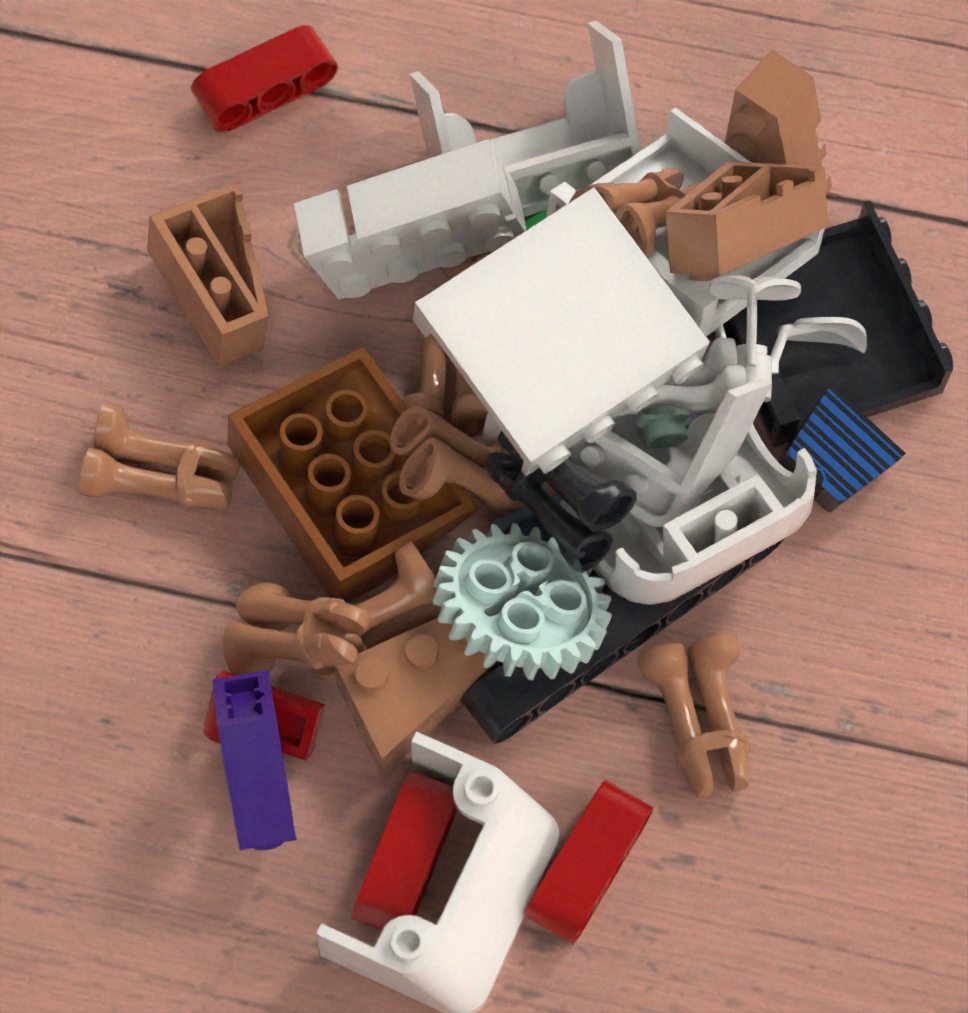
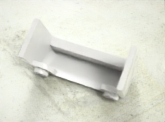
(576, 150)
(675, 476)
(461, 956)

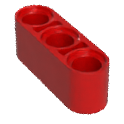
(264, 78)
(406, 852)
(588, 862)

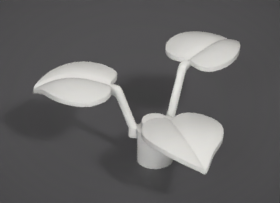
(816, 329)

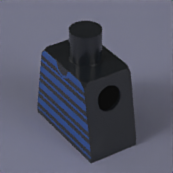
(843, 447)

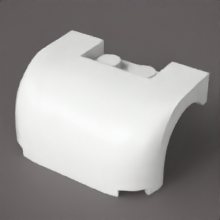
(734, 519)

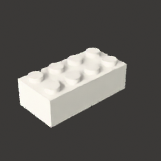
(411, 220)

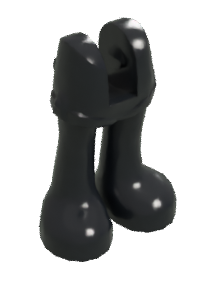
(599, 507)

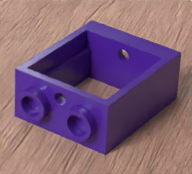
(253, 760)

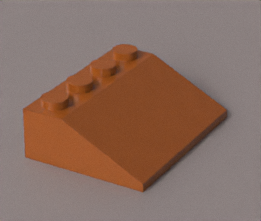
(332, 478)

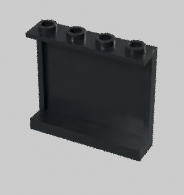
(858, 280)

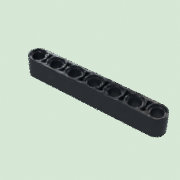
(511, 703)

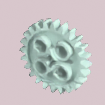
(520, 602)

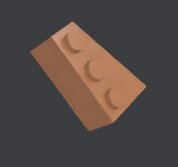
(777, 116)
(744, 215)
(212, 271)
(407, 688)

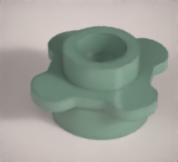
(663, 426)

